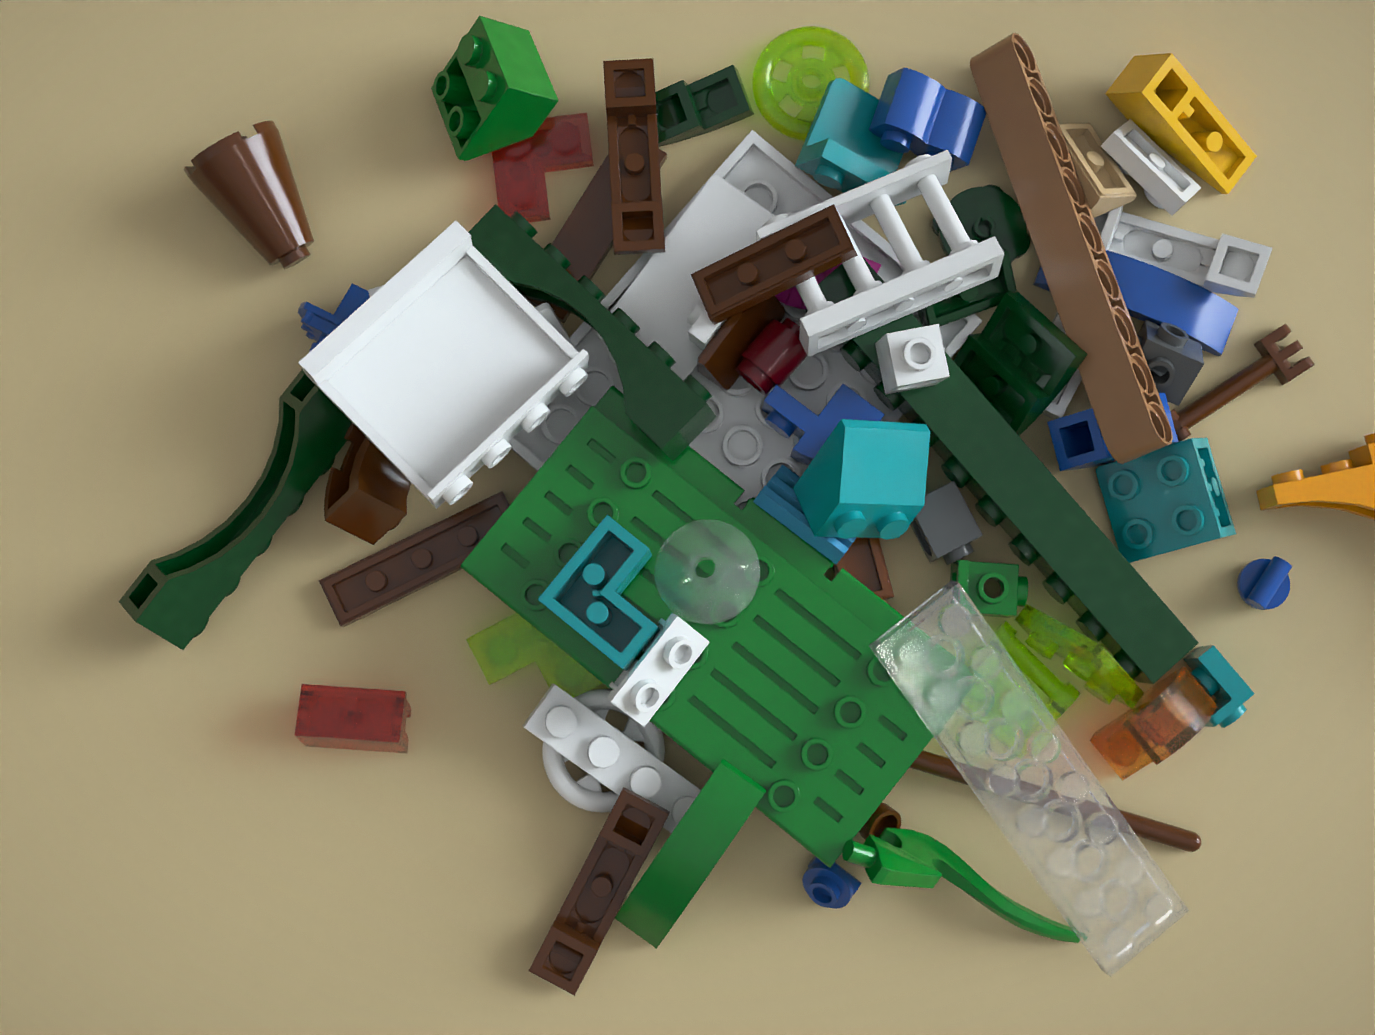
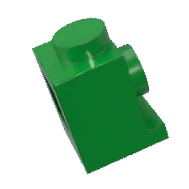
(1012, 587)

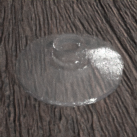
(726, 590)

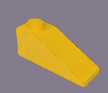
(1181, 119)

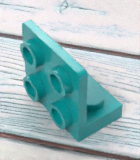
(1165, 500)

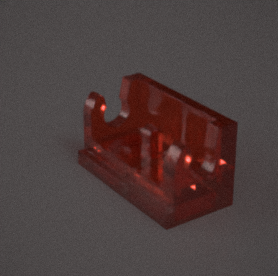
(353, 718)

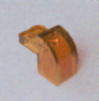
(1157, 725)

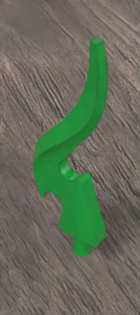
(919, 861)

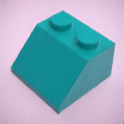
(866, 480)

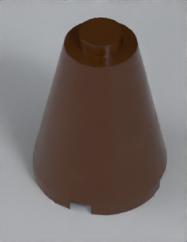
(256, 192)

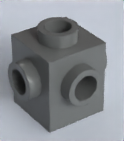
(1171, 358)

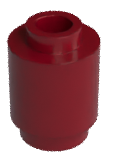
(772, 356)

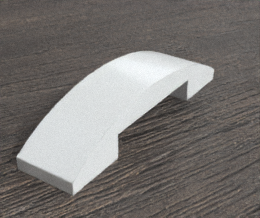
(1220, 266)

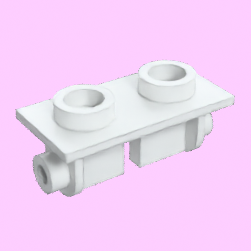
(658, 671)

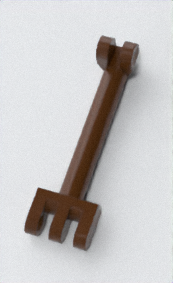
(1272, 361)

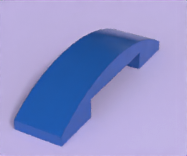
(1168, 298)

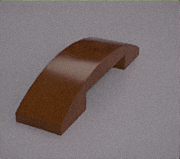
(633, 157)
(599, 891)

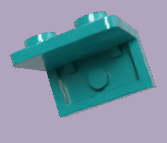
(839, 144)

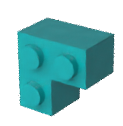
(590, 591)

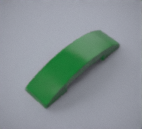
(690, 853)

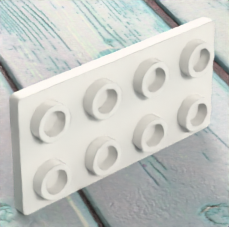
(664, 294)

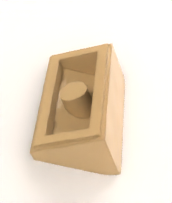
(1097, 171)

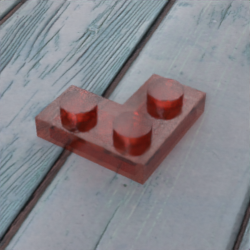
(521, 167)

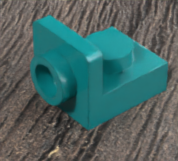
(1222, 681)

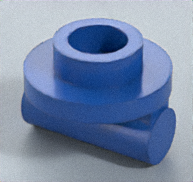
(1264, 583)
(829, 886)

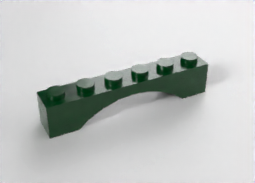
(654, 396)
(185, 587)

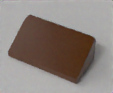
(724, 350)

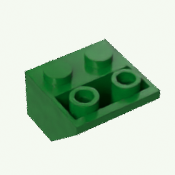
(493, 89)

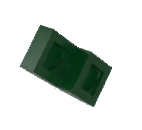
(701, 106)

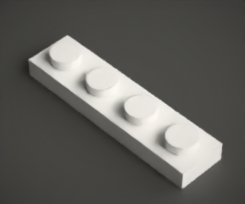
(609, 754)

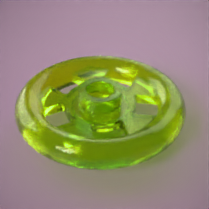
(789, 49)

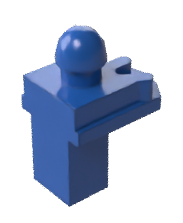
(321, 323)

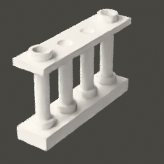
(920, 282)

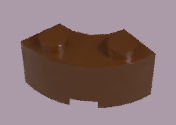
(366, 492)

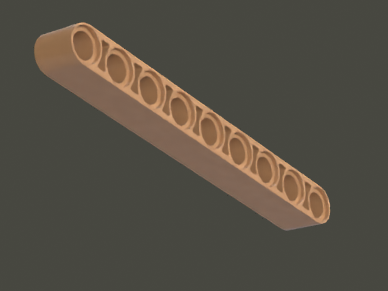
(1070, 250)

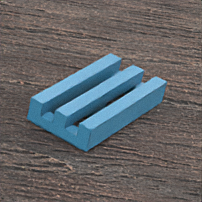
(782, 503)

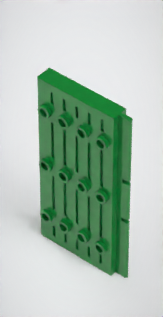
(780, 686)

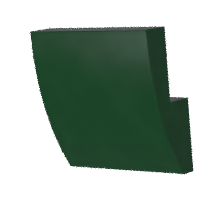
(1019, 361)

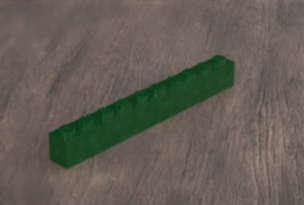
(1030, 507)

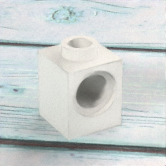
(912, 359)

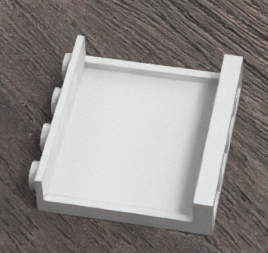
(445, 367)

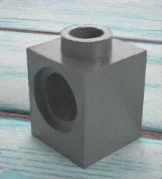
(945, 525)

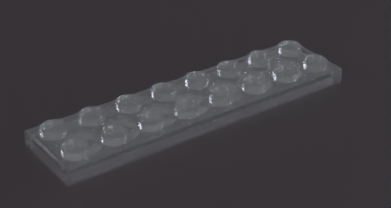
(1029, 777)

